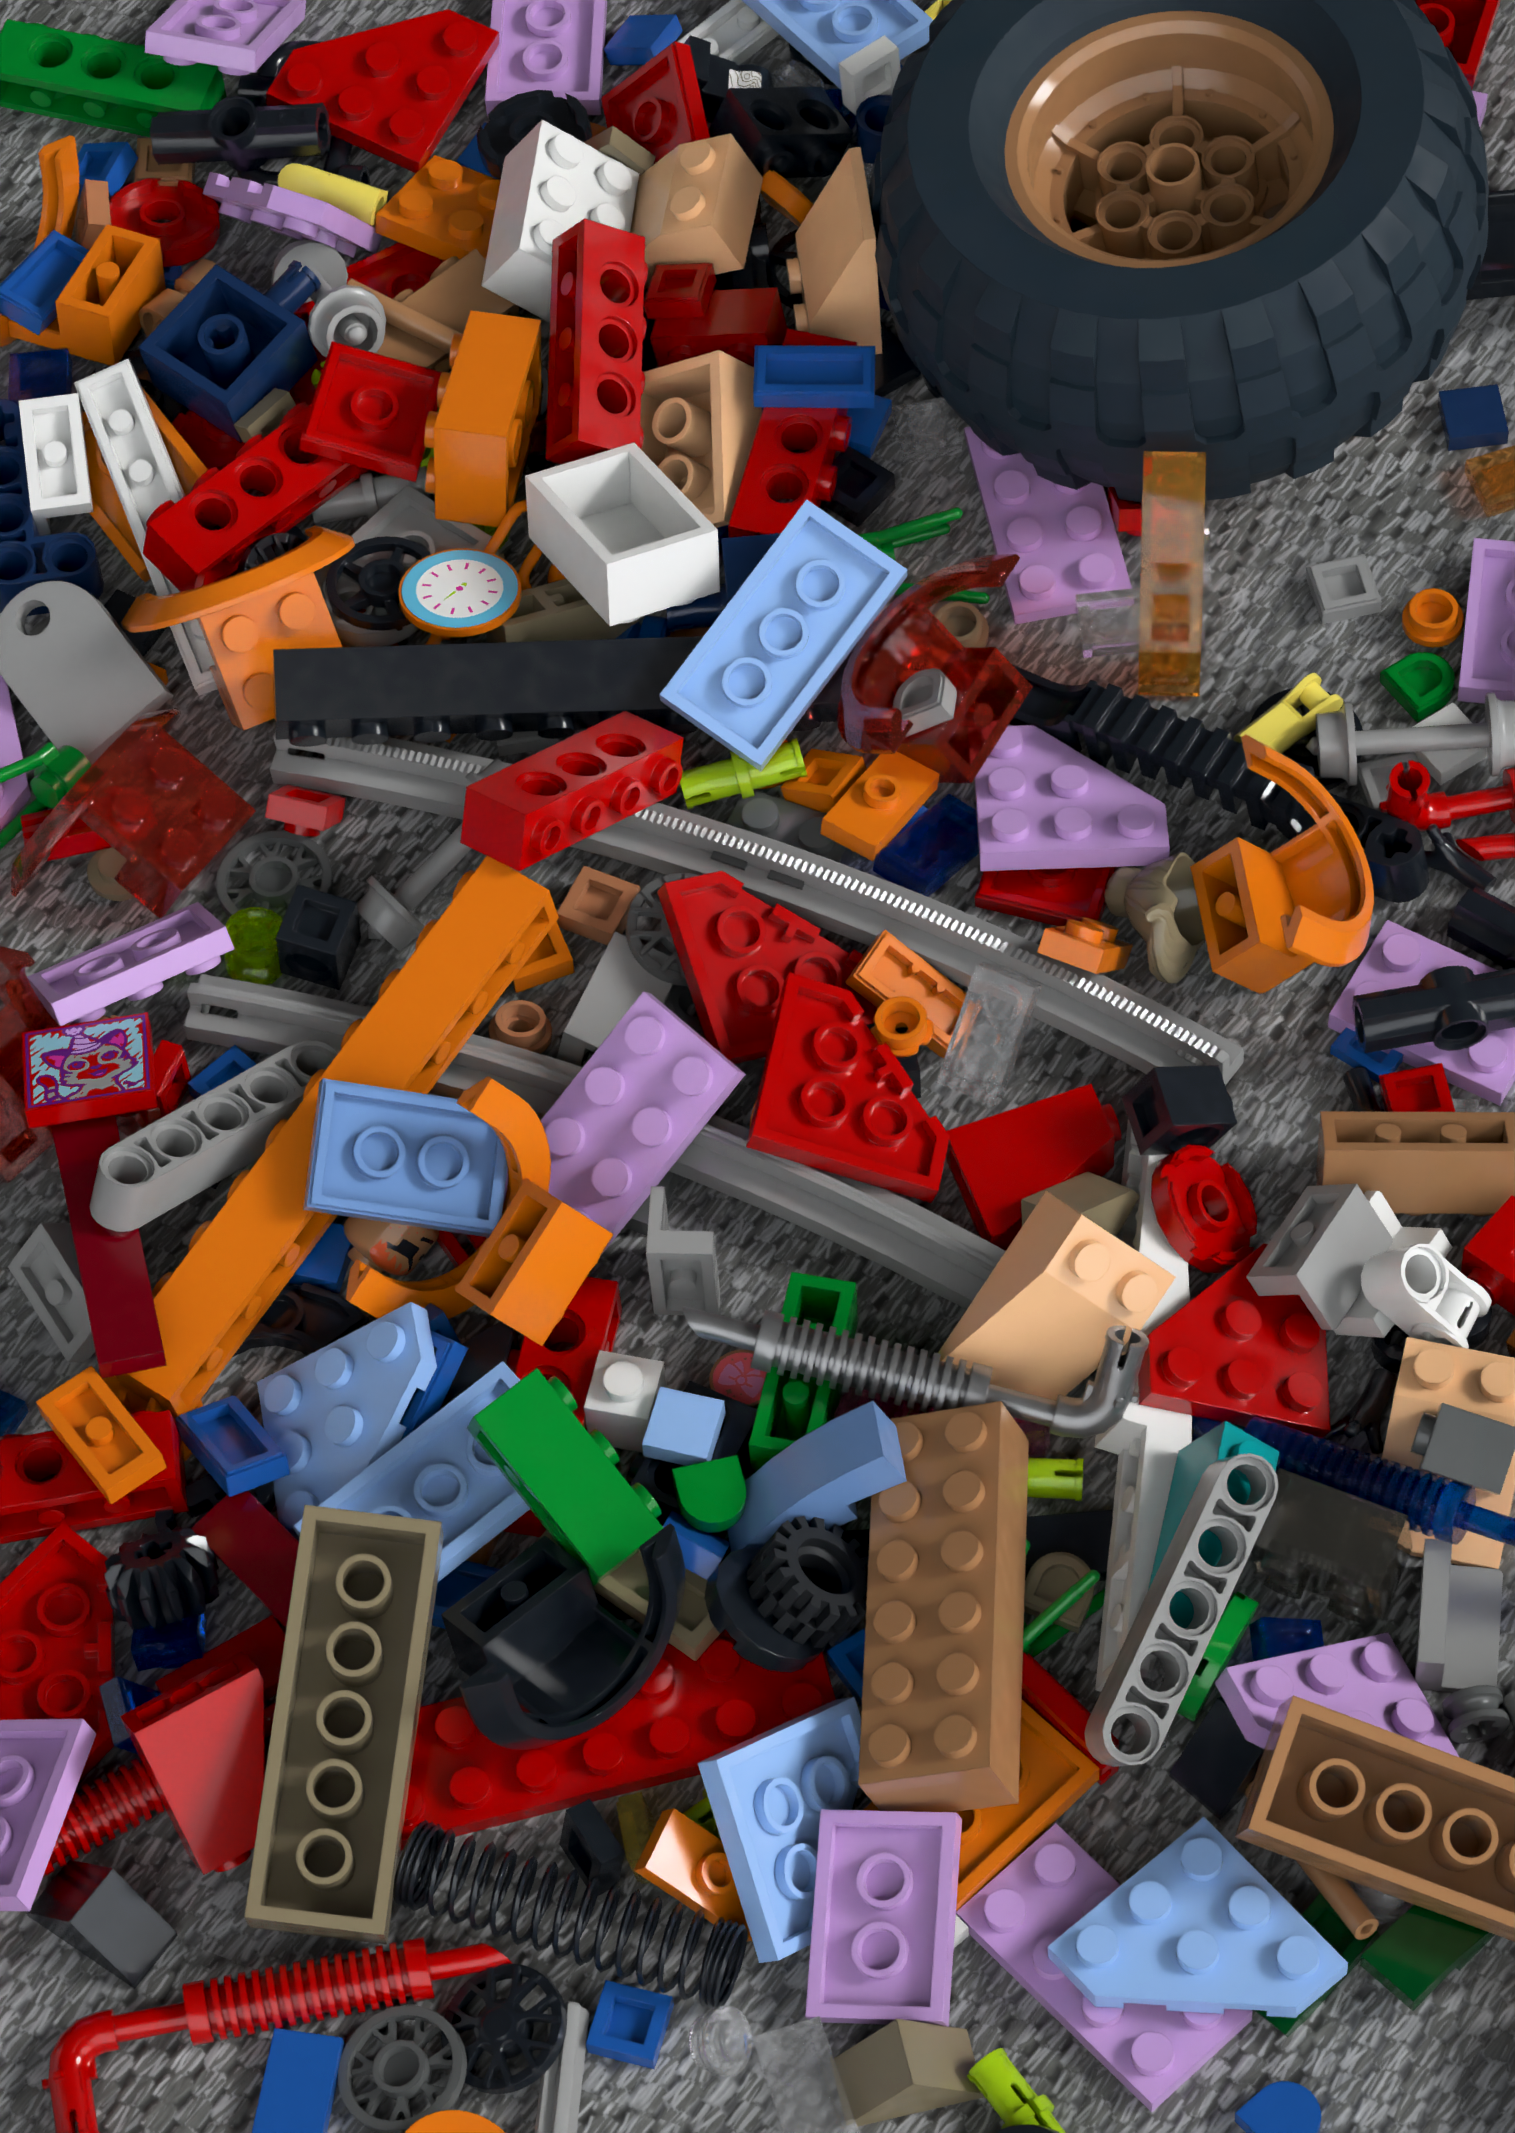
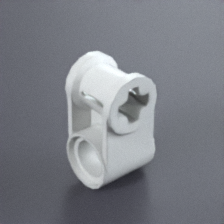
(1424, 1294)

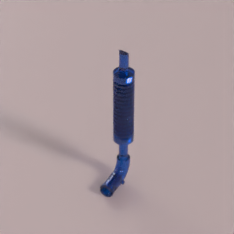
(1430, 1502)

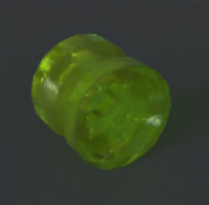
(250, 932)

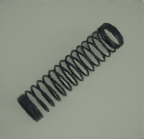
(422, 1858)

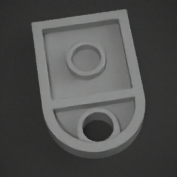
(408, 517)
(79, 673)

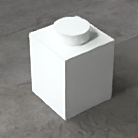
(623, 1397)

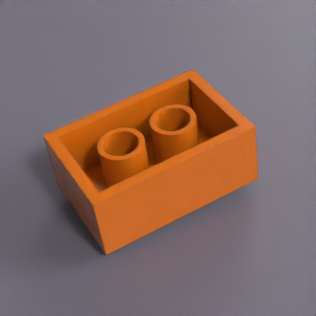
(484, 418)

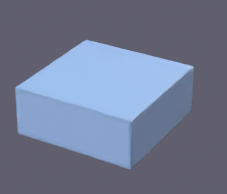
(683, 1427)

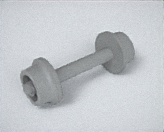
(340, 310)
(1339, 743)
(391, 913)

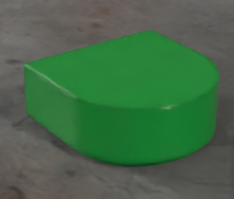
(1420, 683)
(711, 1493)

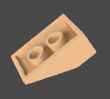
(698, 206)
(838, 261)
(701, 428)
(1052, 1302)
(1467, 1380)

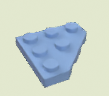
(344, 1406)
(768, 1816)
(1198, 1937)

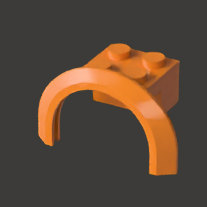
(110, 286)
(249, 617)
(1289, 906)
(531, 1257)

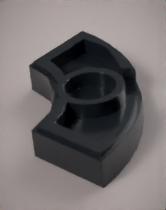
(305, 1320)

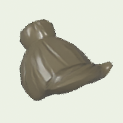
(1162, 912)

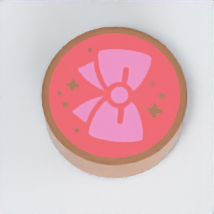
(735, 1378)

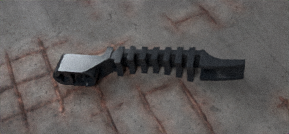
(1212, 761)

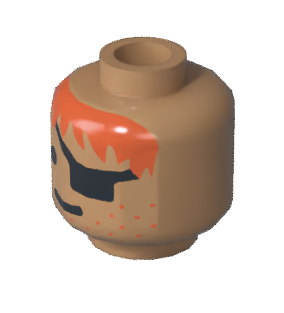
(388, 1245)

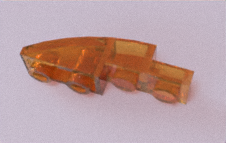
(1171, 573)

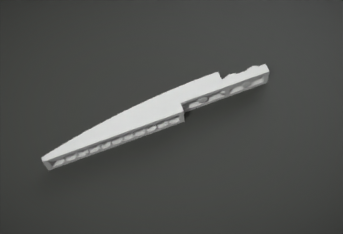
(1143, 1438)

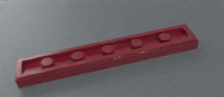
(108, 1260)

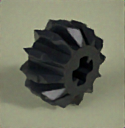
(162, 1578)

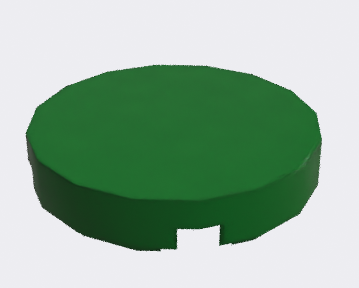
(1218, 1653)

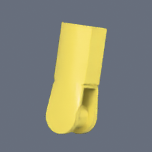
(342, 192)
(1282, 724)

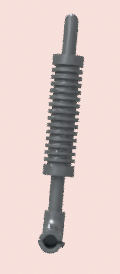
(927, 1379)

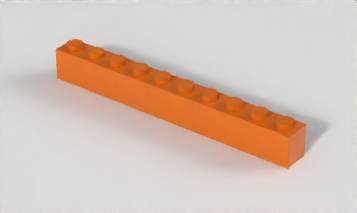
(402, 1044)

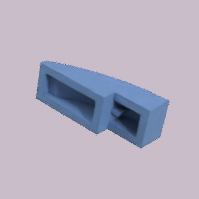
(822, 1476)

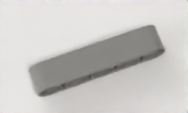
(202, 1139)
(1208, 1591)

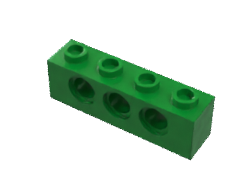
(97, 79)

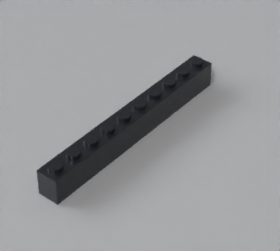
(486, 689)

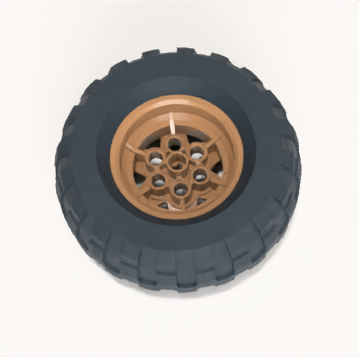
(1182, 301)

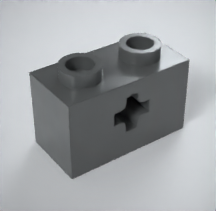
(1465, 1447)

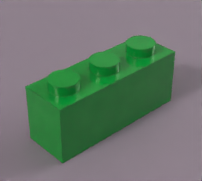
(789, 1405)
(566, 1474)

